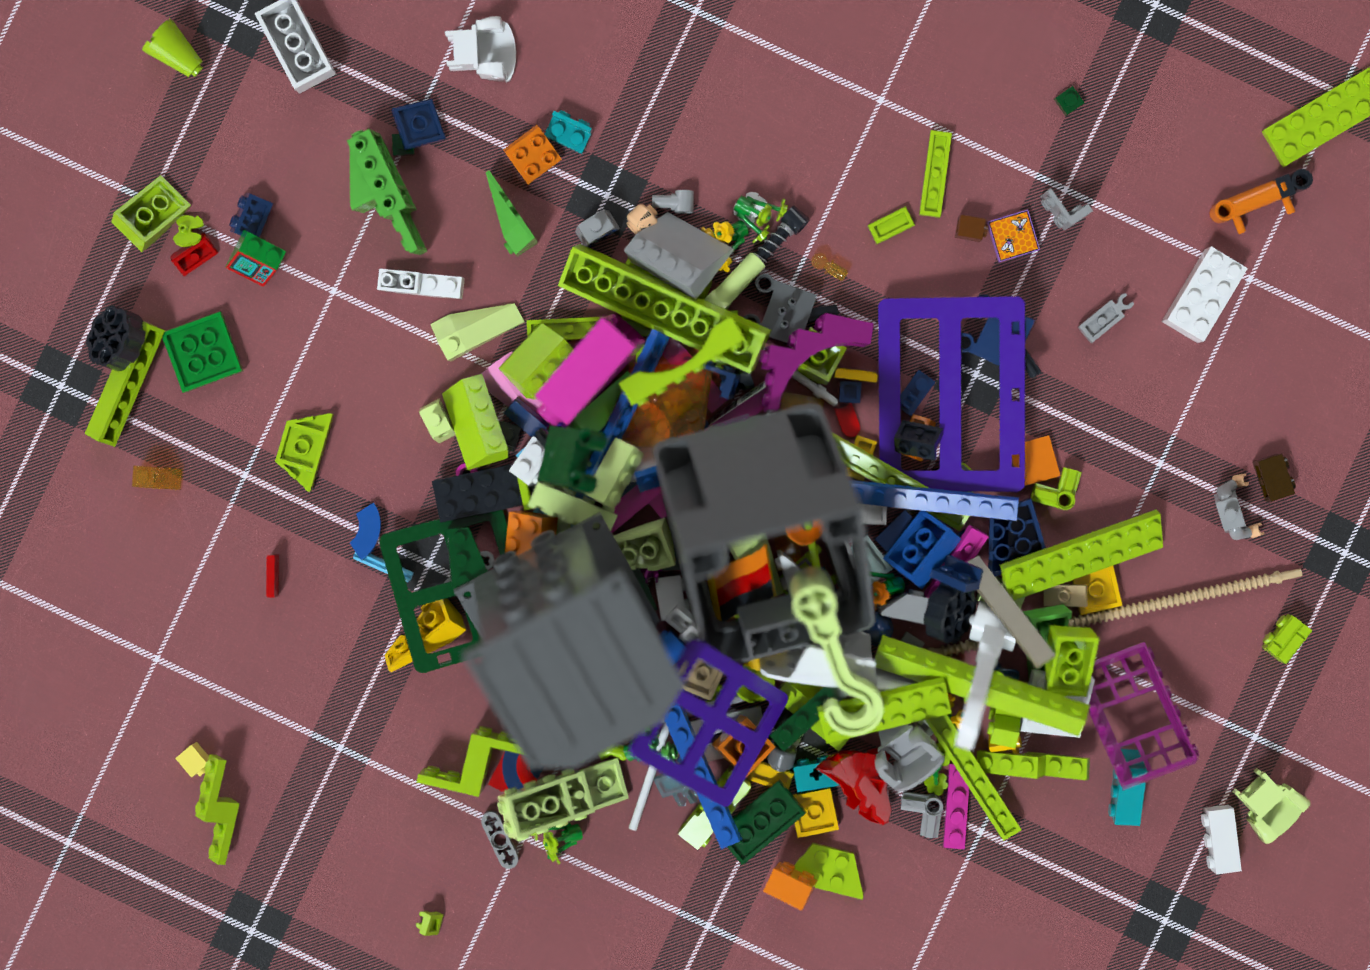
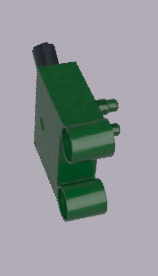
(568, 456)

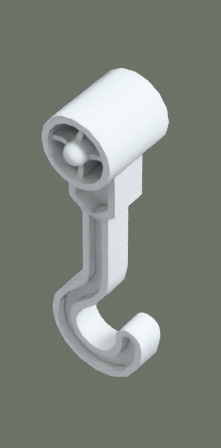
(992, 638)

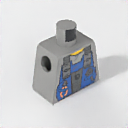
(596, 228)

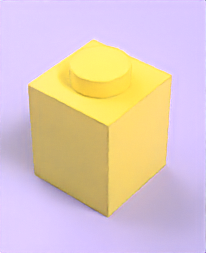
(193, 760)

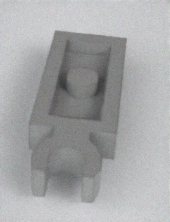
(1104, 319)

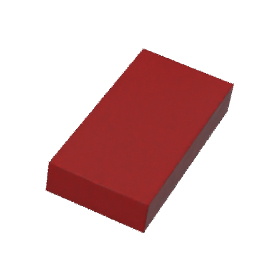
(272, 575)

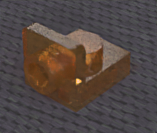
(786, 545)

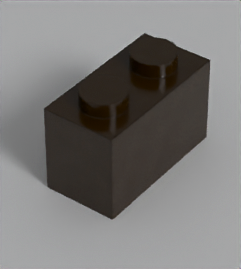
(1274, 477)

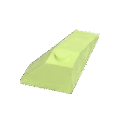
(470, 329)

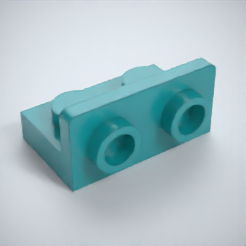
(568, 131)

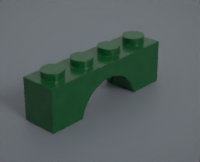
(805, 717)

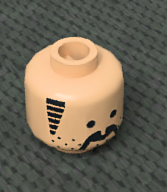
(641, 218)

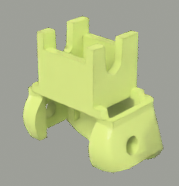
(1271, 806)

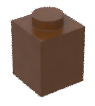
(971, 228)

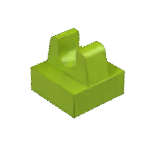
(430, 924)

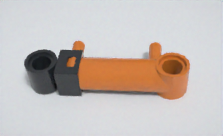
(1260, 196)

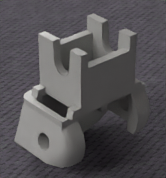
(914, 754)

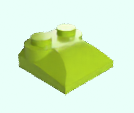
(822, 364)

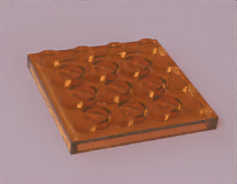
(671, 413)

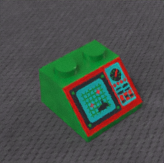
(255, 258)

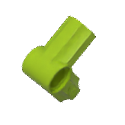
(1050, 496)

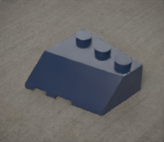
(1014, 538)

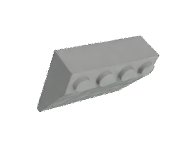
(678, 254)

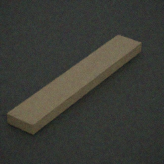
(1012, 617)

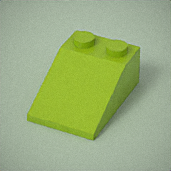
(150, 213)
(1074, 660)

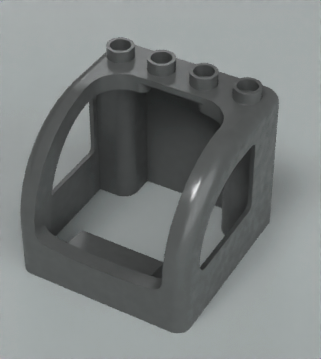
(755, 483)

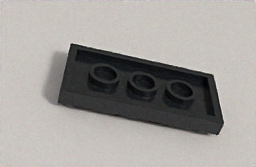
(476, 493)

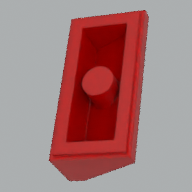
(191, 257)

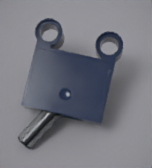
(989, 342)

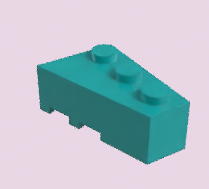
(1128, 804)

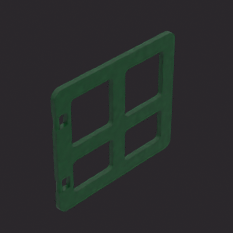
(407, 601)

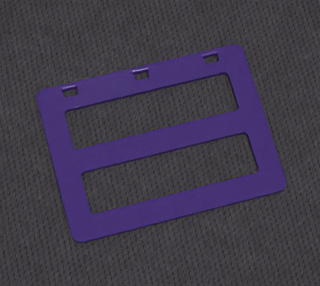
(1012, 375)

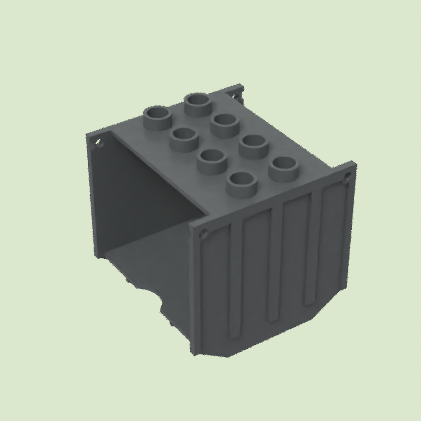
(569, 647)

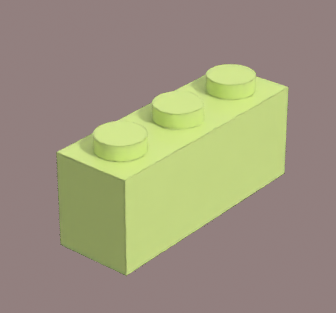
(615, 472)

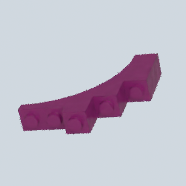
(783, 362)

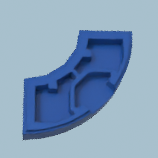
(368, 531)

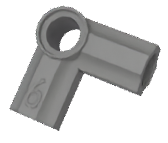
(930, 818)

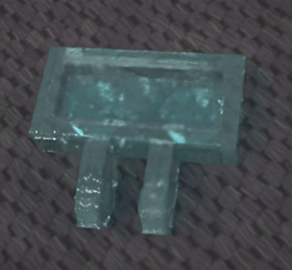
(669, 786)

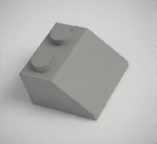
(906, 606)

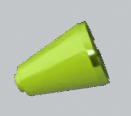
(173, 49)

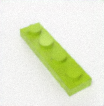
(935, 174)

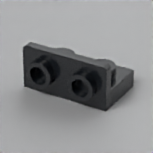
(917, 440)

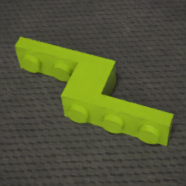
(1034, 765)
(217, 809)

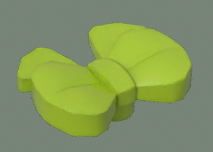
(185, 236)

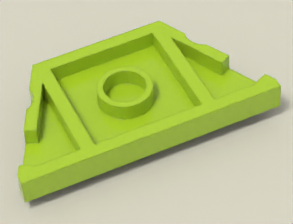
(303, 447)
(832, 868)

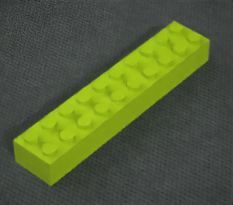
(657, 304)

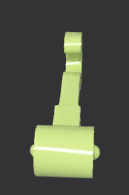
(816, 606)

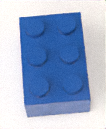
(922, 548)

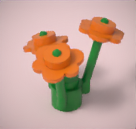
(891, 586)

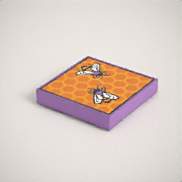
(1013, 236)

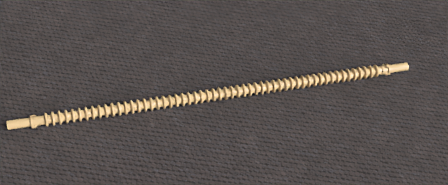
(1276, 577)

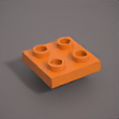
(532, 154)

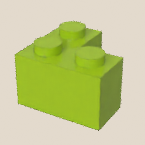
(1003, 728)

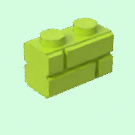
(1286, 638)

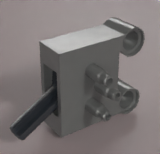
(788, 309)

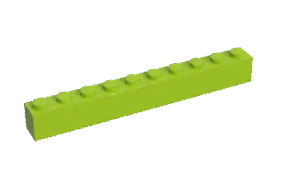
(1002, 692)

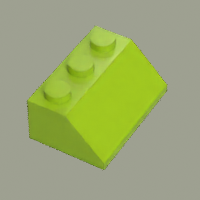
(536, 360)

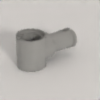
(681, 201)

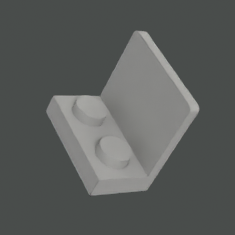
(1061, 217)

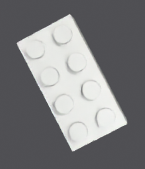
(295, 44)
(1204, 294)

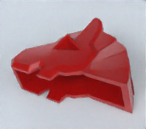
(860, 783)

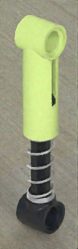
(753, 264)

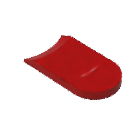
(848, 420)

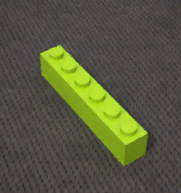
(122, 391)

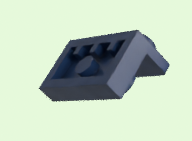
(250, 215)
(958, 574)

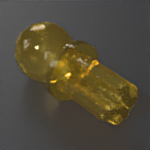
(821, 261)

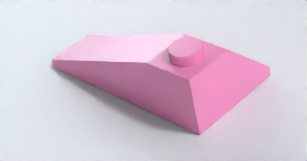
(504, 390)

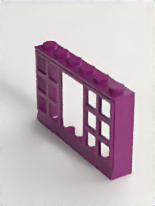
(1172, 711)

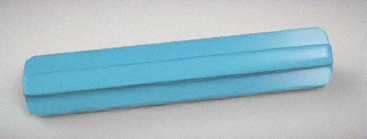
(379, 564)

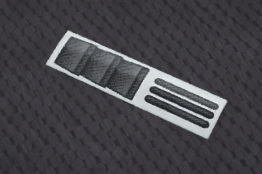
(736, 403)

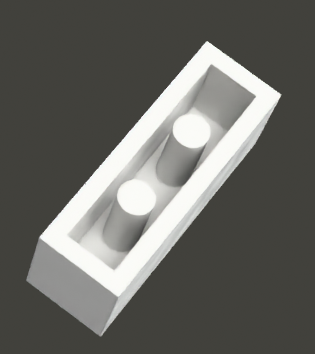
(1221, 839)

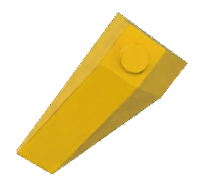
(438, 626)

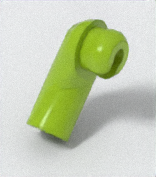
(616, 751)

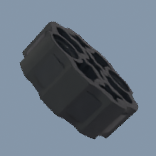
(115, 338)
(949, 613)

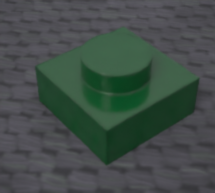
(1069, 101)
(398, 149)

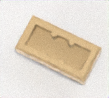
(1066, 594)

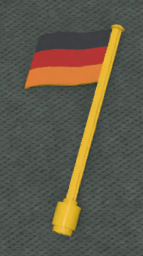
(741, 584)

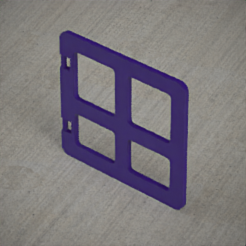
(714, 718)

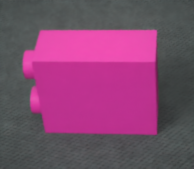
(589, 369)

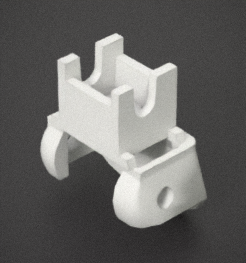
(485, 48)

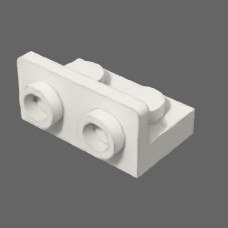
(529, 462)

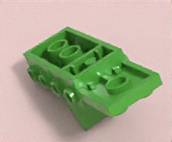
(378, 185)

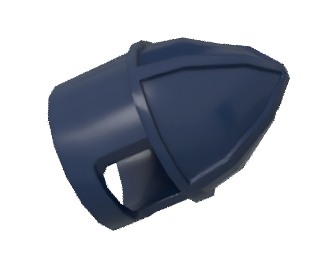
(881, 626)

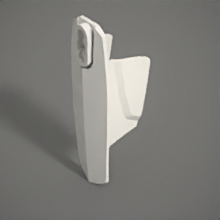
(811, 667)

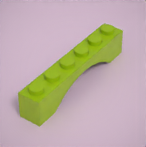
(643, 384)

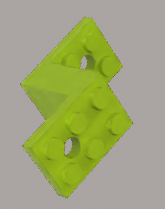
(475, 766)

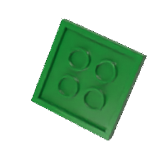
(202, 352)

